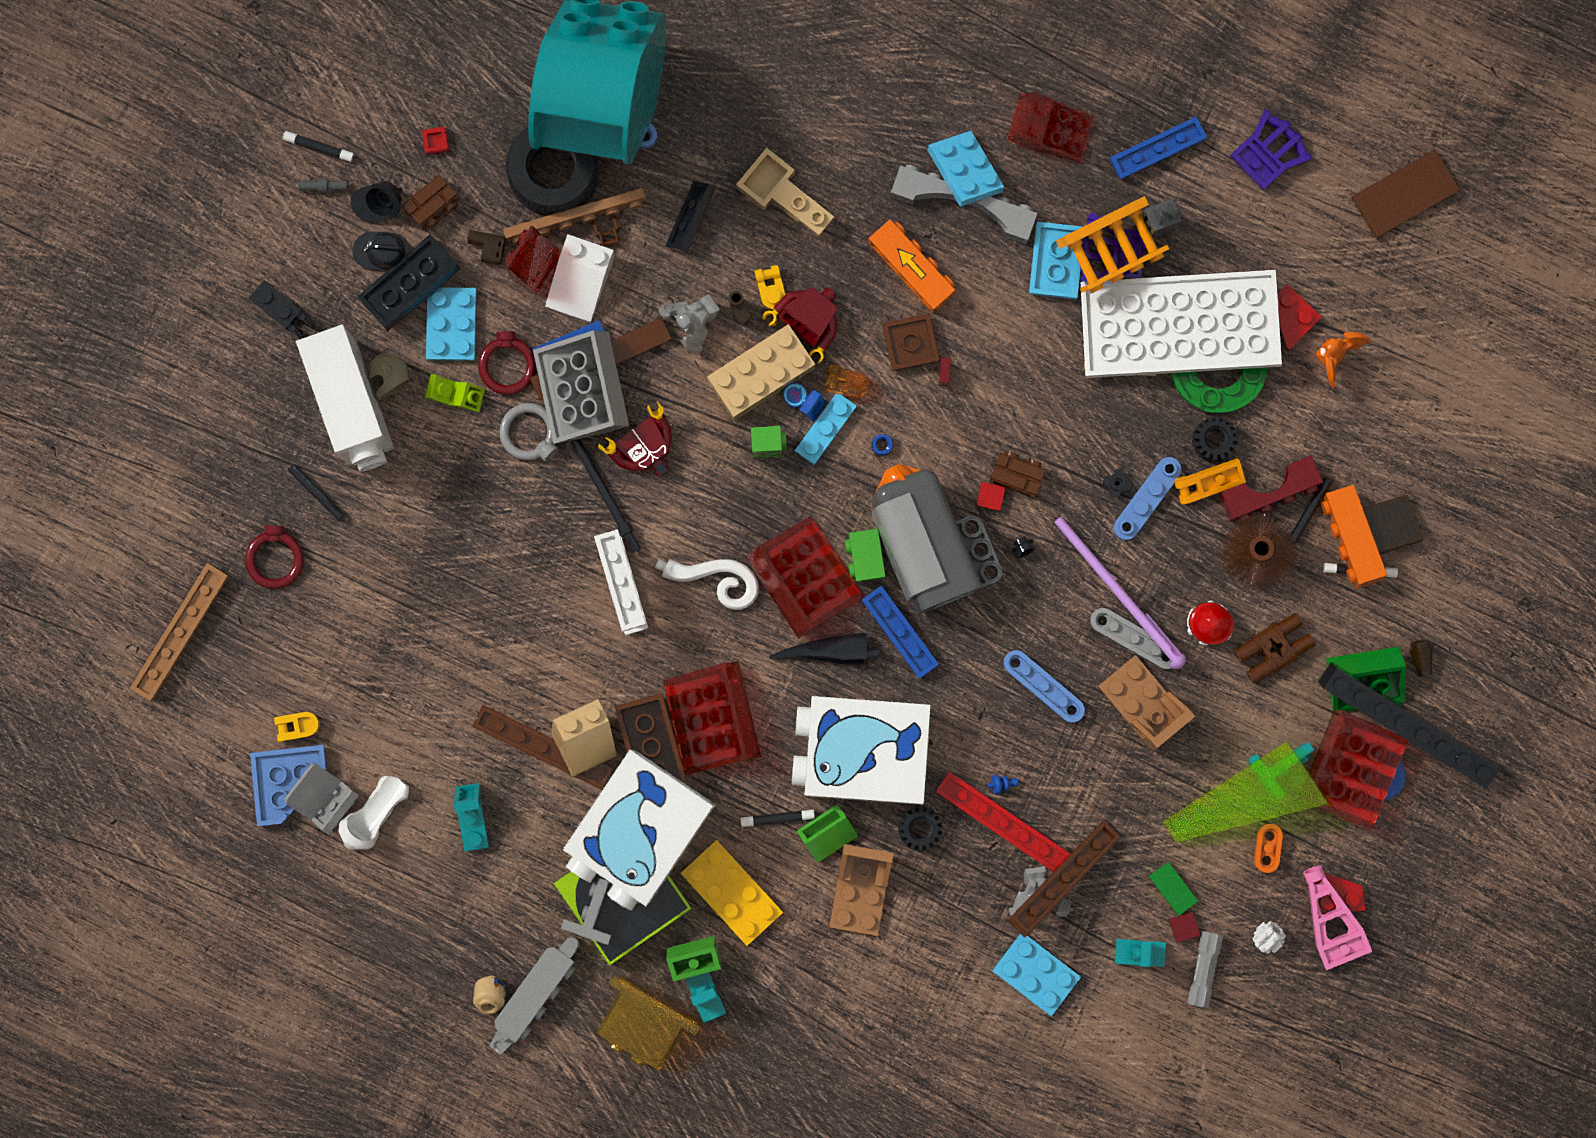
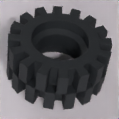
(1204, 449)
(934, 822)

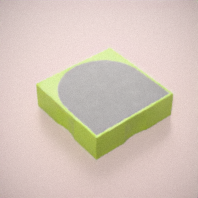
(625, 926)

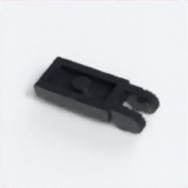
(279, 308)

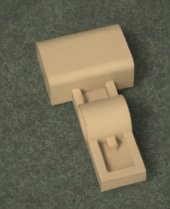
(769, 181)

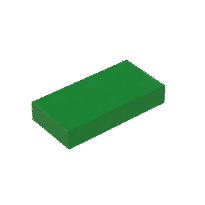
(1173, 888)

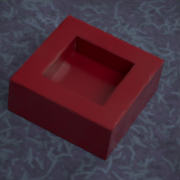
(944, 371)
(1184, 927)

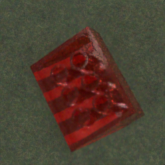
(804, 577)
(712, 718)
(1356, 767)

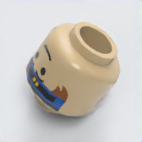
(489, 994)

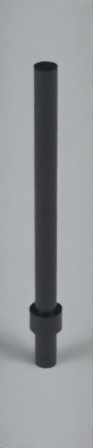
(625, 528)

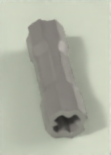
(1201, 987)

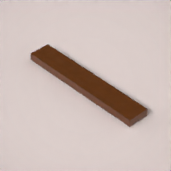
(629, 345)
(535, 744)
(1064, 878)

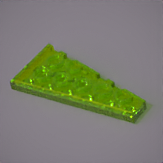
(1261, 791)

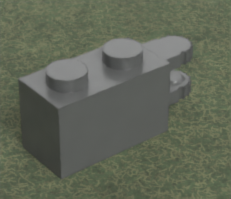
(1162, 218)

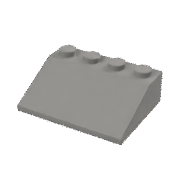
(581, 387)

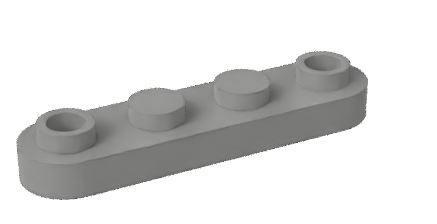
(1128, 636)

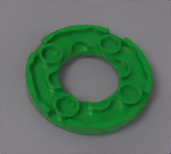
(1220, 400)

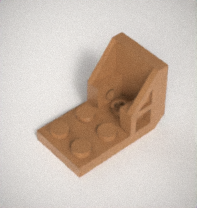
(1145, 703)
(861, 889)

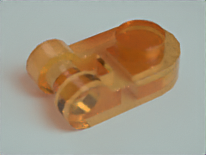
(855, 383)

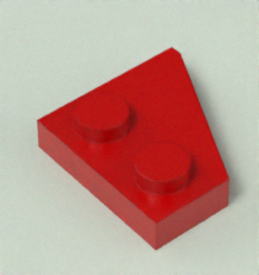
(1295, 316)
(1348, 891)

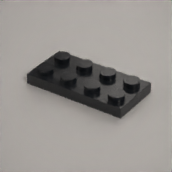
(408, 282)

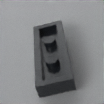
(690, 217)

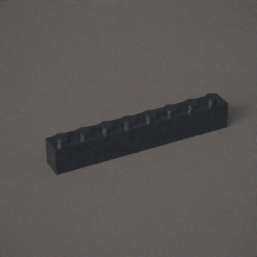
(1408, 725)

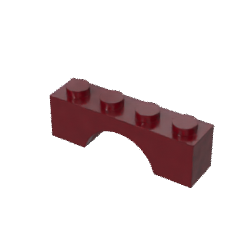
(1299, 477)

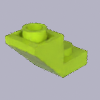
(454, 393)

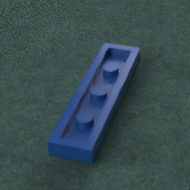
(1158, 148)
(900, 632)

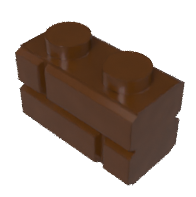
(431, 203)
(1017, 474)

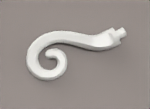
(684, 573)

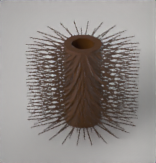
(1257, 563)

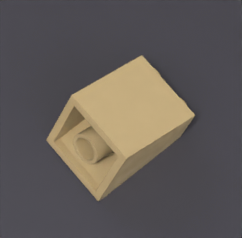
(584, 738)

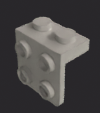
(321, 797)

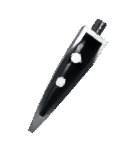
(842, 649)

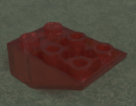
(1050, 127)
(532, 260)

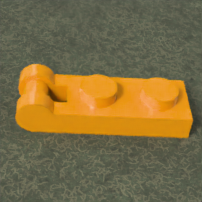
(1210, 481)

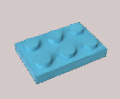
(965, 168)
(1053, 270)
(451, 324)
(1036, 974)

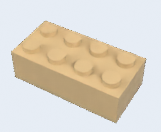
(761, 372)

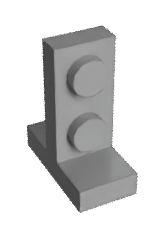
(590, 915)

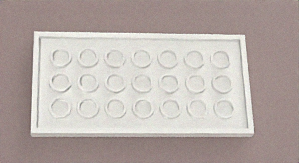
(1182, 324)

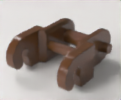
(609, 242)

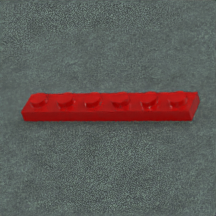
(1001, 822)

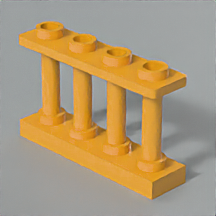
(1094, 232)

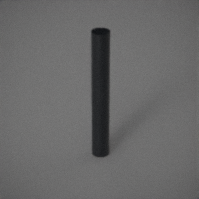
(316, 492)
(1310, 510)

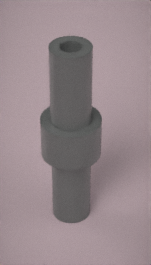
(322, 185)

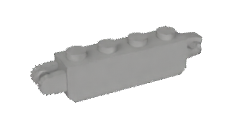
(533, 994)

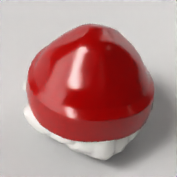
(1210, 623)

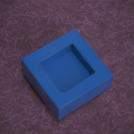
(812, 405)

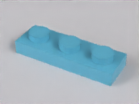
(825, 428)

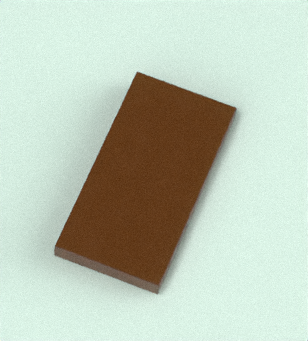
(1405, 193)

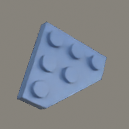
(275, 775)

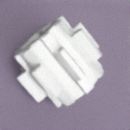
(1269, 937)

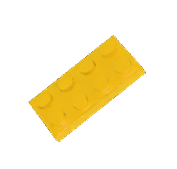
(731, 892)

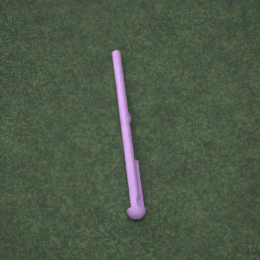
(1178, 659)

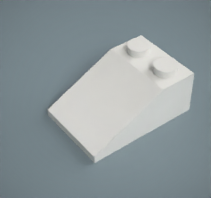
(579, 278)

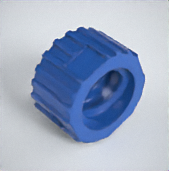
(875, 449)

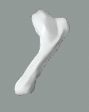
(362, 827)

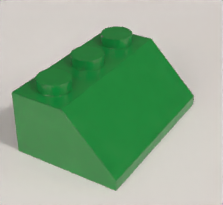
(1378, 668)

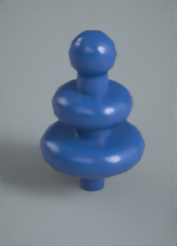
(1003, 784)

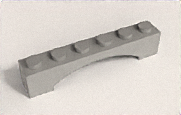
(1013, 219)

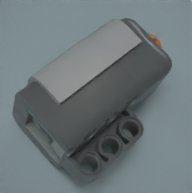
(926, 544)

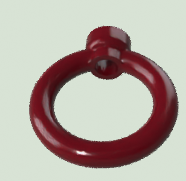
(506, 339)
(274, 533)

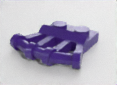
(1259, 161)
(1116, 250)

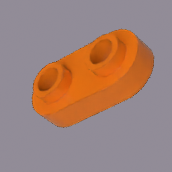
(1268, 848)

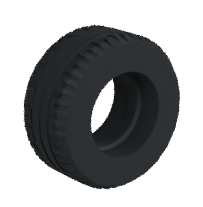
(544, 200)

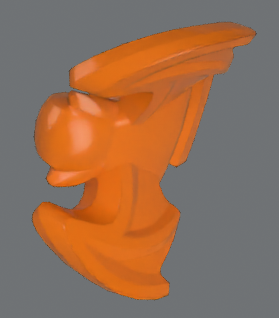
(1335, 349)

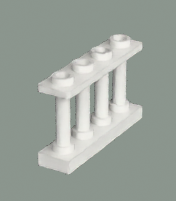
(621, 582)

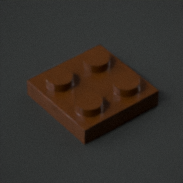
(910, 342)

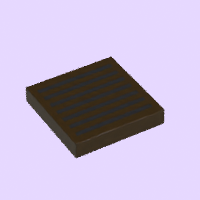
(1393, 524)

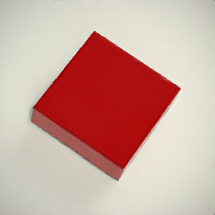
(435, 140)
(990, 496)

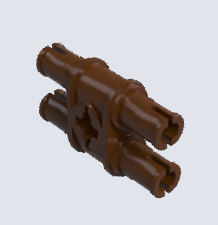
(1286, 653)

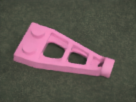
(1344, 947)

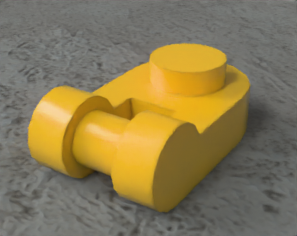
(771, 294)
(304, 723)

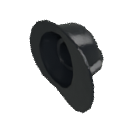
(377, 202)
(379, 250)

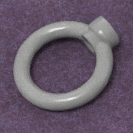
(544, 450)

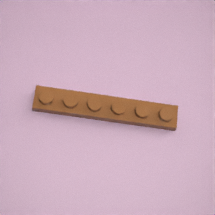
(585, 213)
(179, 632)

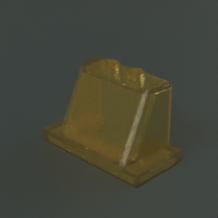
(643, 1025)

